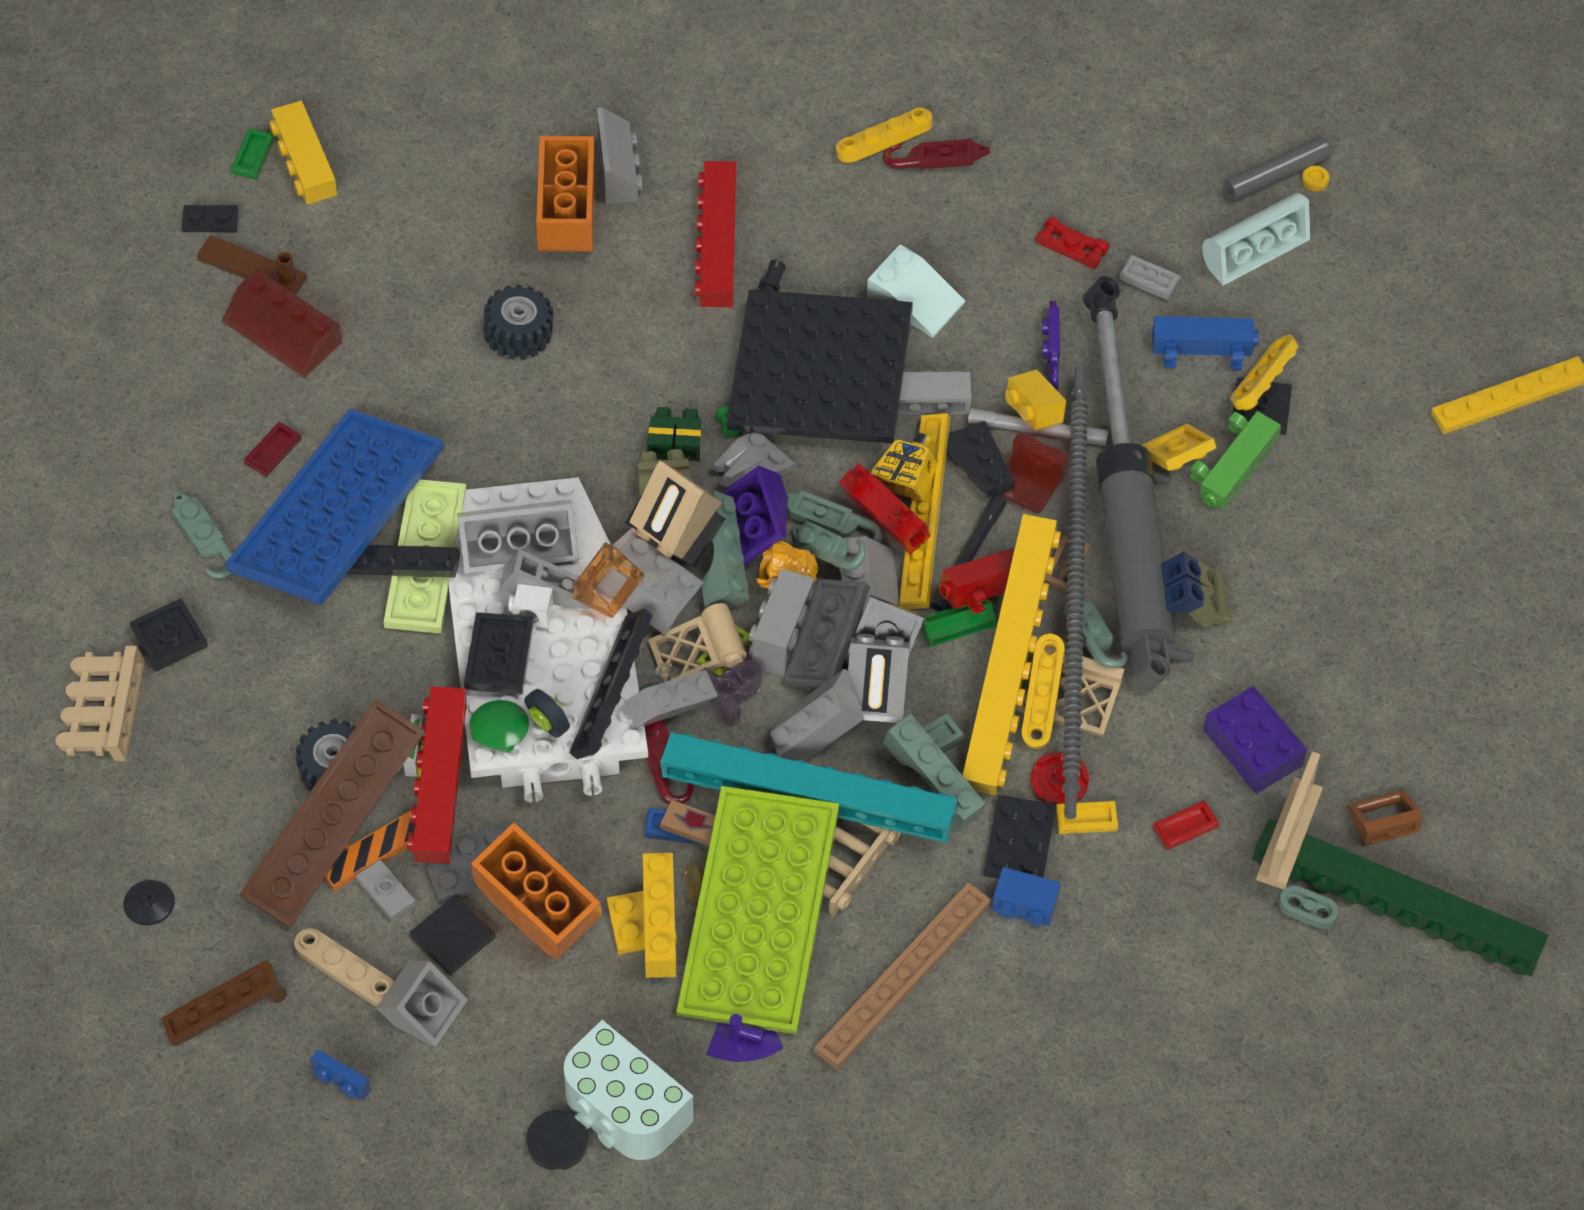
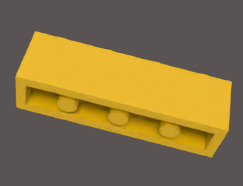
(303, 152)
(659, 915)

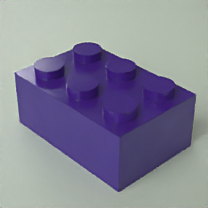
(1255, 739)

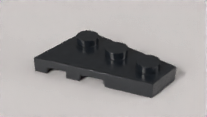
(980, 458)

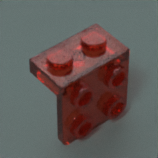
(1035, 471)

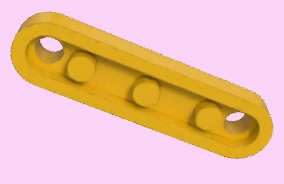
(884, 135)
(1264, 372)
(1043, 691)

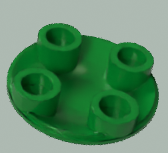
(499, 725)

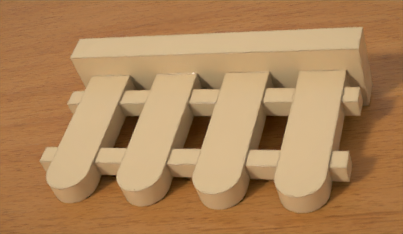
(116, 715)

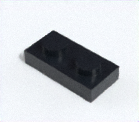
(210, 218)

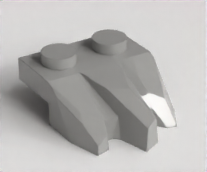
(747, 454)

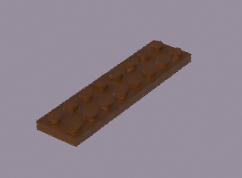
(332, 813)

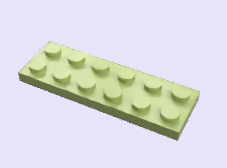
(431, 522)

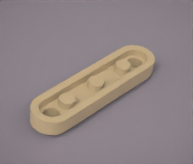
(342, 965)

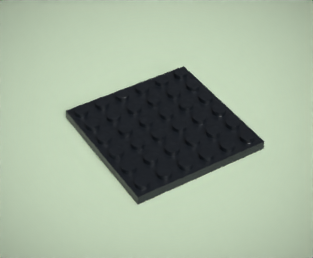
(820, 366)

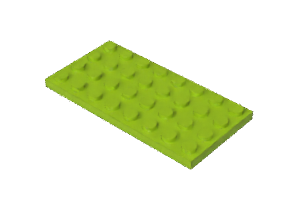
(758, 909)

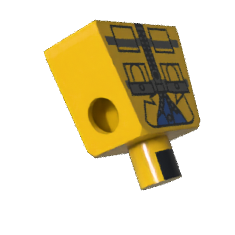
(907, 467)

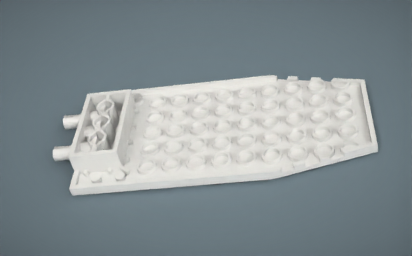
(561, 662)

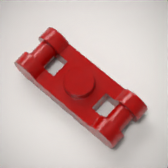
(1072, 243)

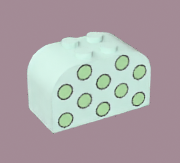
(624, 1095)

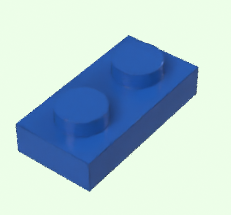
(348, 1080)

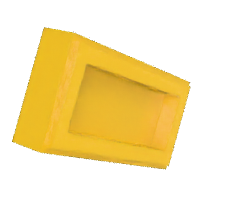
(1089, 818)

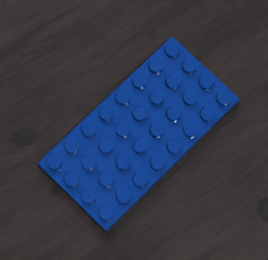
(335, 506)

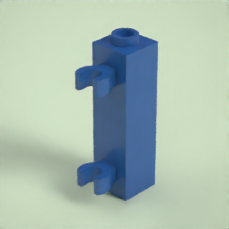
(1204, 337)

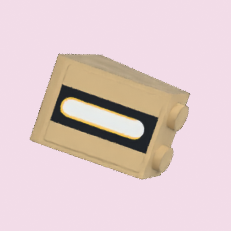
(672, 511)

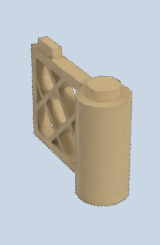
(717, 632)

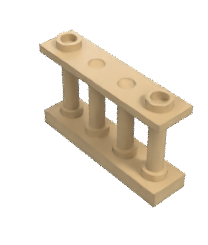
(842, 897)

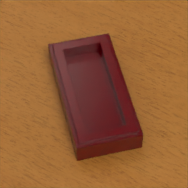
(272, 449)

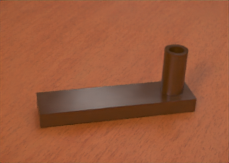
(244, 262)
(223, 1002)

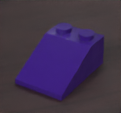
(759, 510)

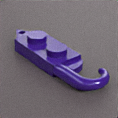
(1051, 346)

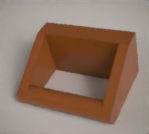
(1387, 827)

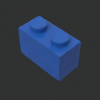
(1025, 897)

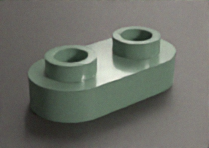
(1309, 905)

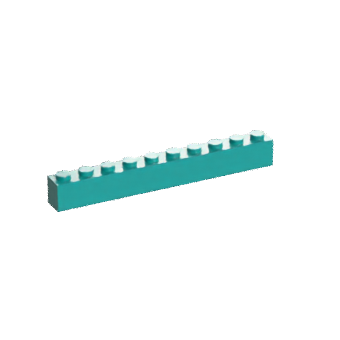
(860, 798)

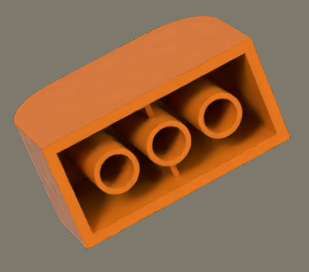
(566, 194)
(535, 891)

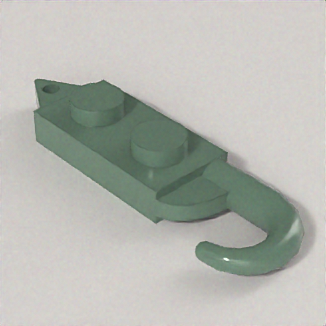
(201, 531)

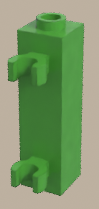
(1239, 461)

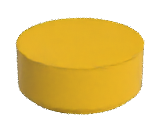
(1315, 178)

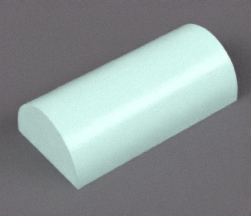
(1258, 239)

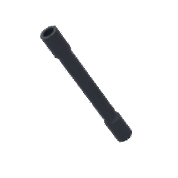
(988, 519)

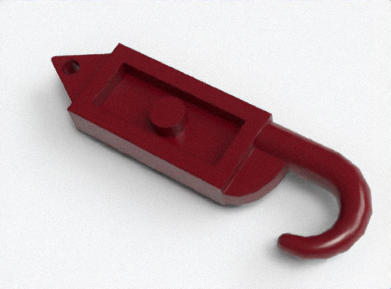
(938, 154)
(657, 738)

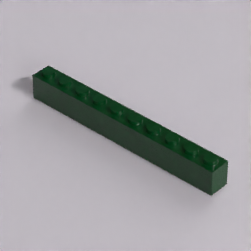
(1413, 903)

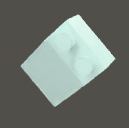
(911, 279)

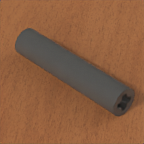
(1276, 169)

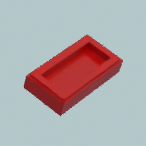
(1185, 825)

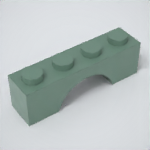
(726, 577)
(916, 749)

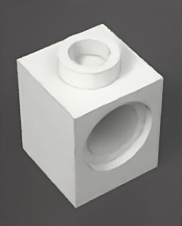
(534, 602)

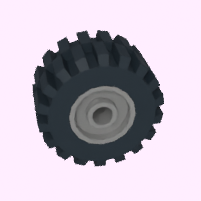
(518, 322)
(320, 749)

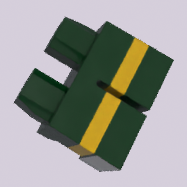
(685, 429)

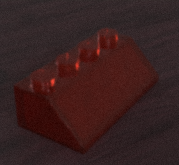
(282, 323)

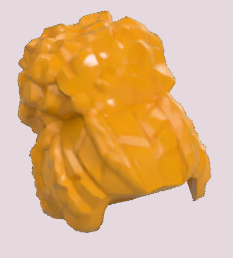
(788, 558)

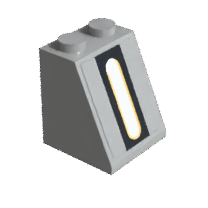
(879, 676)

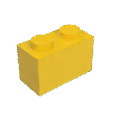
(1035, 400)

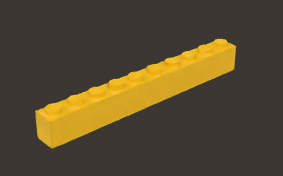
(1010, 653)

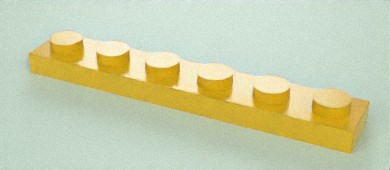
(1509, 395)

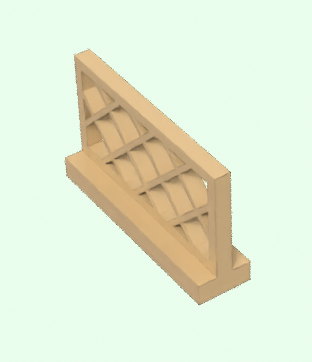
(1098, 676)
(1291, 827)

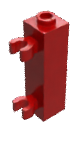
(884, 508)
(976, 580)

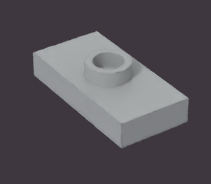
(1149, 277)
(385, 890)

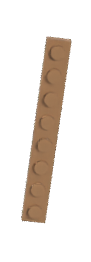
(902, 976)

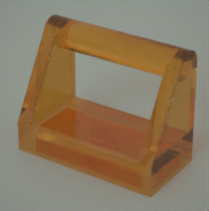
(585, 586)

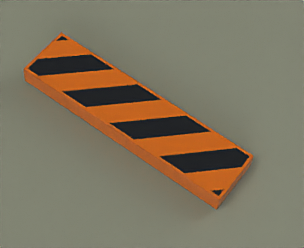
(376, 846)

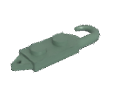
(829, 515)
(827, 546)
(1098, 637)

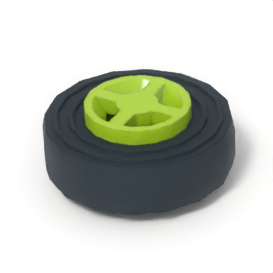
(547, 713)

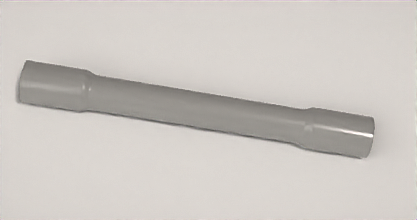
(1095, 435)

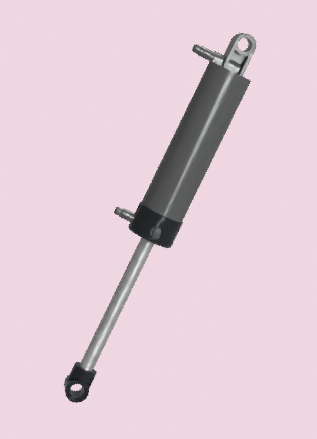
(1131, 517)

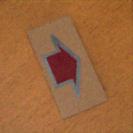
(688, 822)

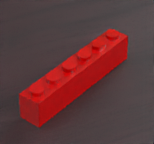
(718, 234)
(439, 775)

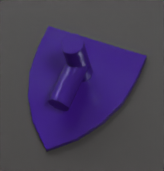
(741, 1042)

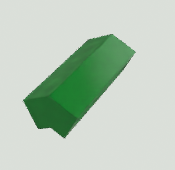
(956, 623)

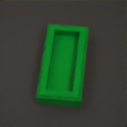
(252, 154)

